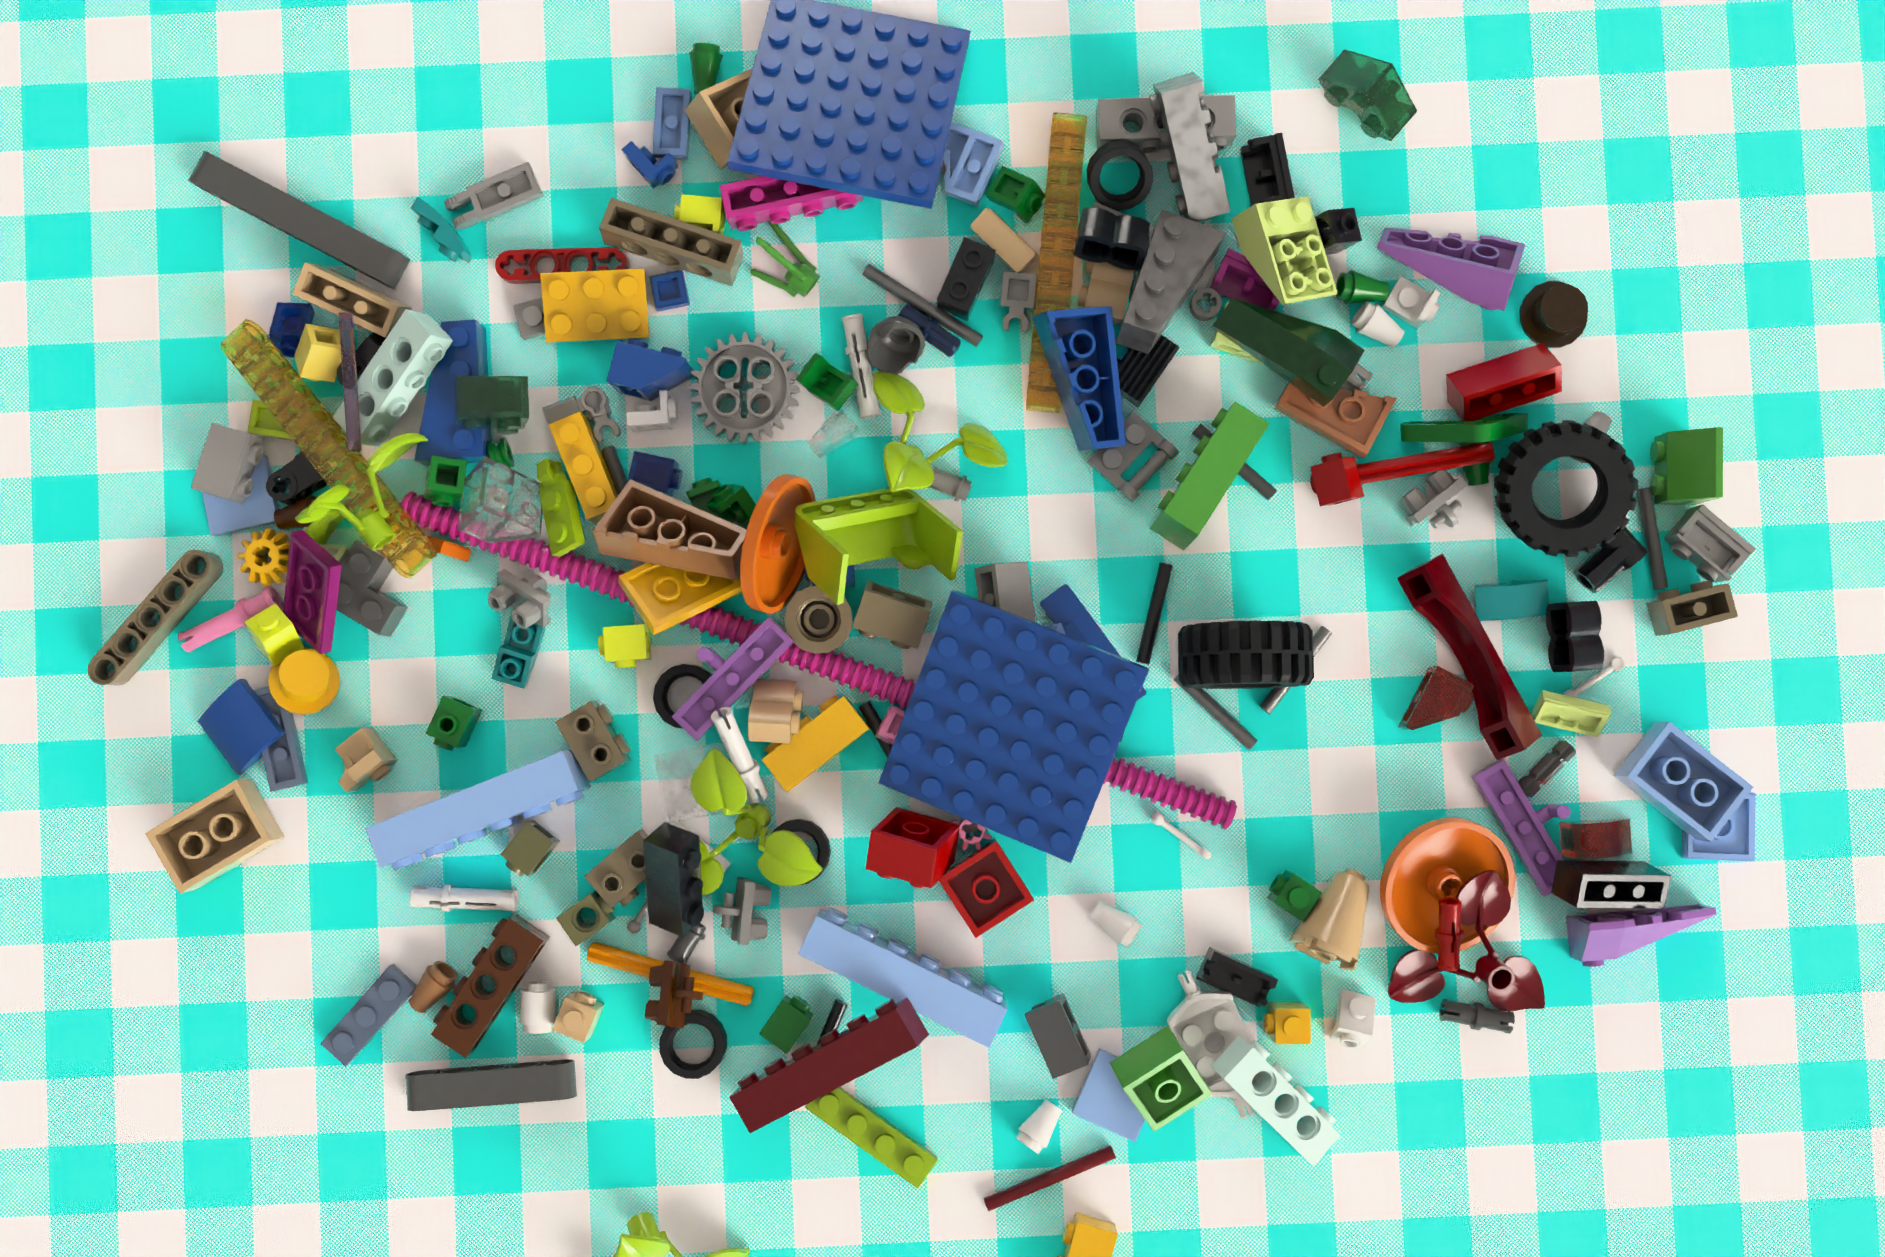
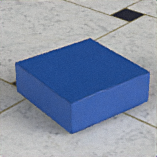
(669, 290)

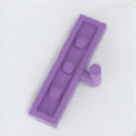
(731, 676)
(1521, 822)

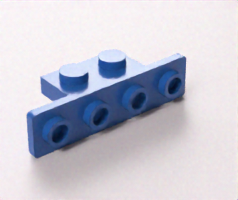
(1077, 623)

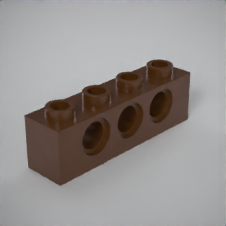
(464, 1034)

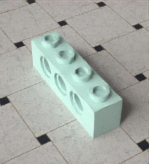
(396, 374)
(1309, 1137)

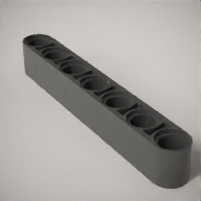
(299, 220)

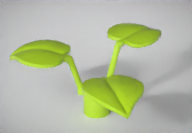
(906, 464)
(368, 523)
(785, 854)
(648, 1242)

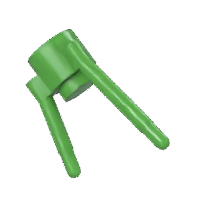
(800, 277)

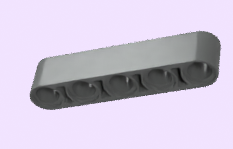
(491, 1085)

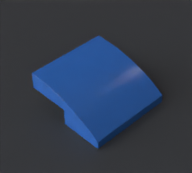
(240, 726)

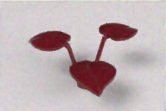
(1510, 983)

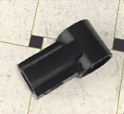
(1610, 560)

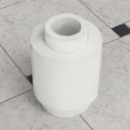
(537, 1007)

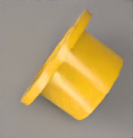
(304, 682)

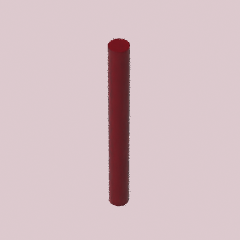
(1049, 1178)

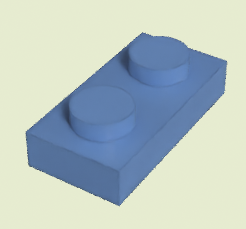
(671, 123)

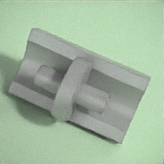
(1445, 488)
(524, 595)
(744, 926)

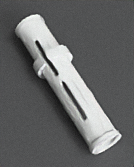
(860, 365)
(739, 754)
(463, 898)

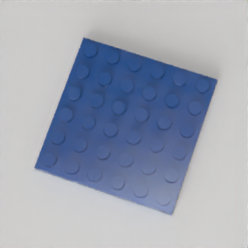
(850, 101)
(1013, 725)

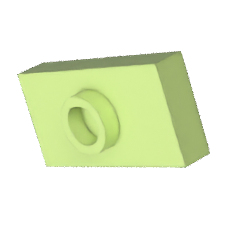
(1570, 713)

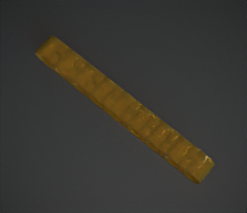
(1056, 246)
(323, 441)

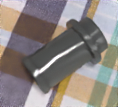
(685, 945)

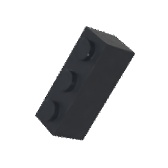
(673, 879)
(1610, 884)

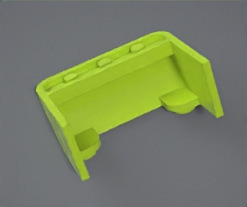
(873, 528)

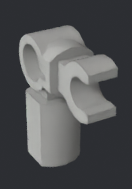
(592, 401)

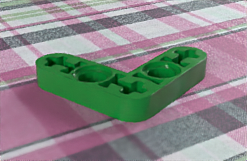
(1479, 430)

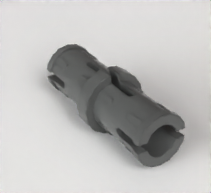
(1476, 1016)

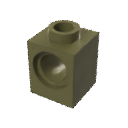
(529, 848)
(574, 925)

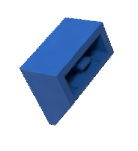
(644, 371)

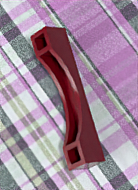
(1500, 709)

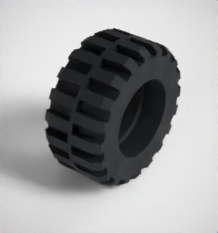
(1598, 520)
(1245, 655)

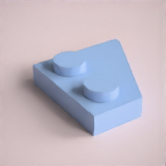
(969, 163)

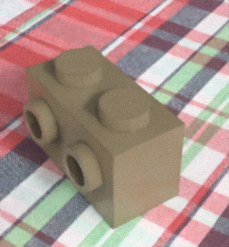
(1692, 609)
(892, 615)
(594, 740)
(621, 872)

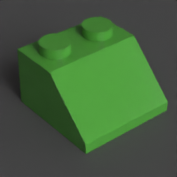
(1687, 466)
(1160, 1078)

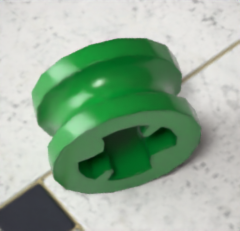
(501, 452)

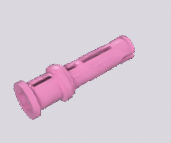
(230, 620)

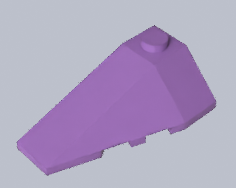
(1471, 269)
(1615, 934)

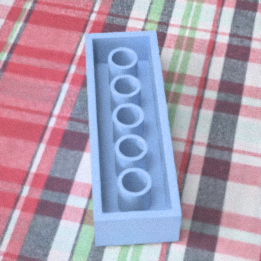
(471, 811)
(899, 974)

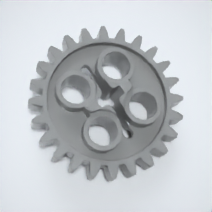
(714, 389)

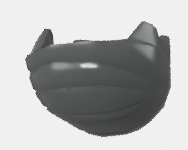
(895, 344)

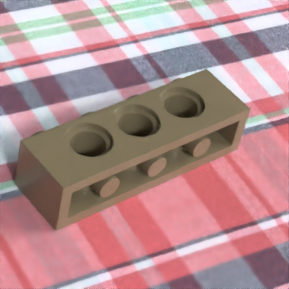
(671, 242)

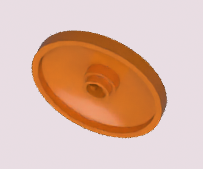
(771, 550)
(1435, 865)

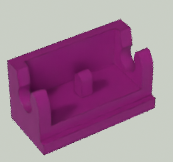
(1240, 281)

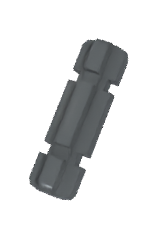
(1546, 768)

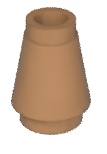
(433, 985)

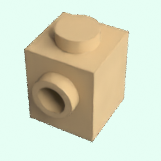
(578, 1016)

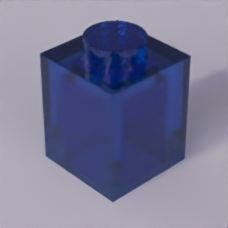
(656, 472)

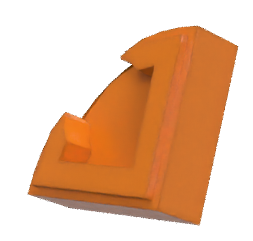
(450, 549)

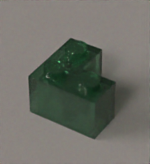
(1371, 91)
(492, 400)

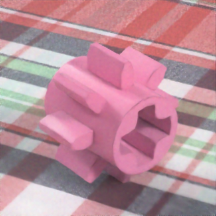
(975, 838)

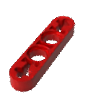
(562, 260)

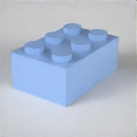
(1683, 781)

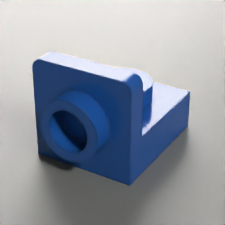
(644, 163)

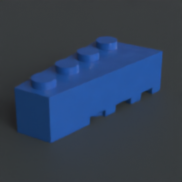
(463, 358)
(1085, 372)

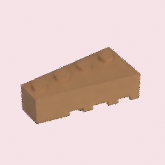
(669, 533)

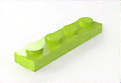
(874, 1135)

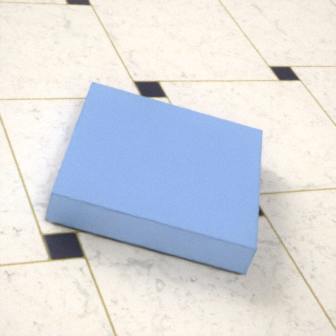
(256, 511)
(1733, 841)
(1106, 1102)

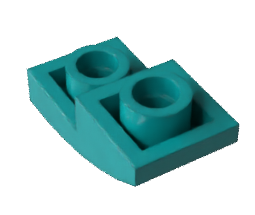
(444, 234)
(1511, 600)
(518, 654)

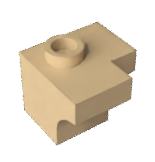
(364, 759)

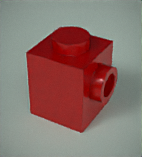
(1336, 480)

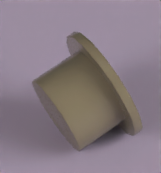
(817, 621)

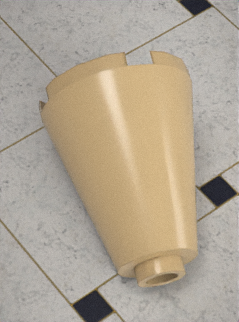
(1335, 921)

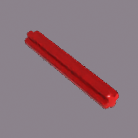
(1426, 462)

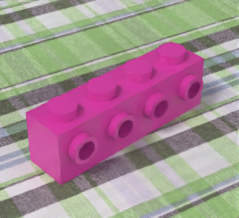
(776, 200)

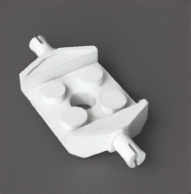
(1195, 1019)

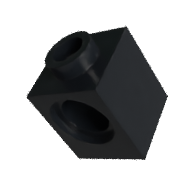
(1338, 229)

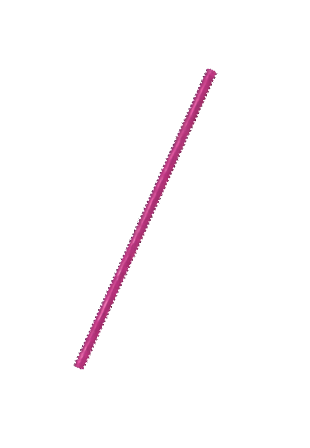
(826, 664)

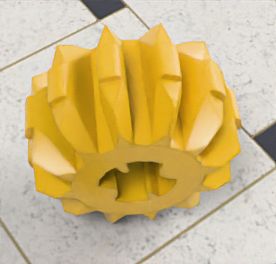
(257, 563)

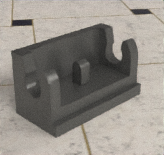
(1058, 1036)

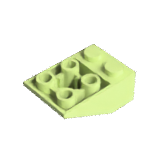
(1286, 249)

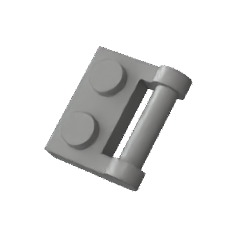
(1114, 461)

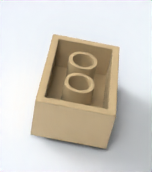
(215, 835)

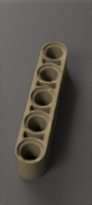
(140, 621)

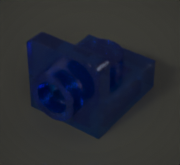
(289, 324)

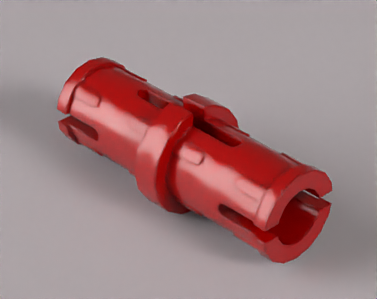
(1449, 934)

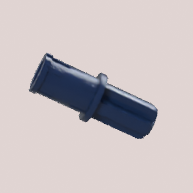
(932, 332)

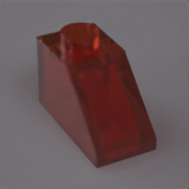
(1437, 699)
(1595, 838)

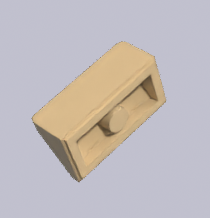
(1004, 240)

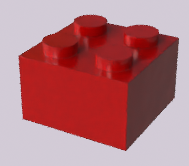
(912, 847)
(985, 888)

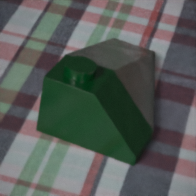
(1299, 351)

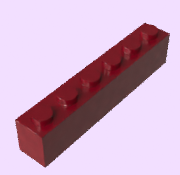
(829, 1064)

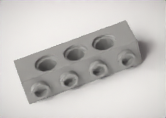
(1113, 113)

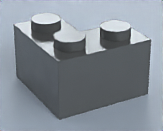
(360, 594)

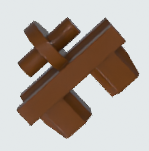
(675, 994)

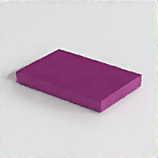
(311, 591)

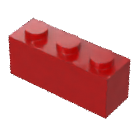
(1504, 383)

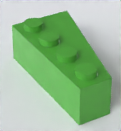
(1209, 476)

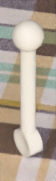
(1615, 664)
(1158, 819)

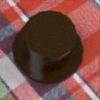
(1554, 314)

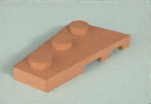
(1348, 419)

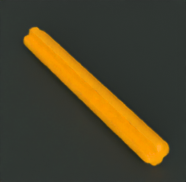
(641, 966)

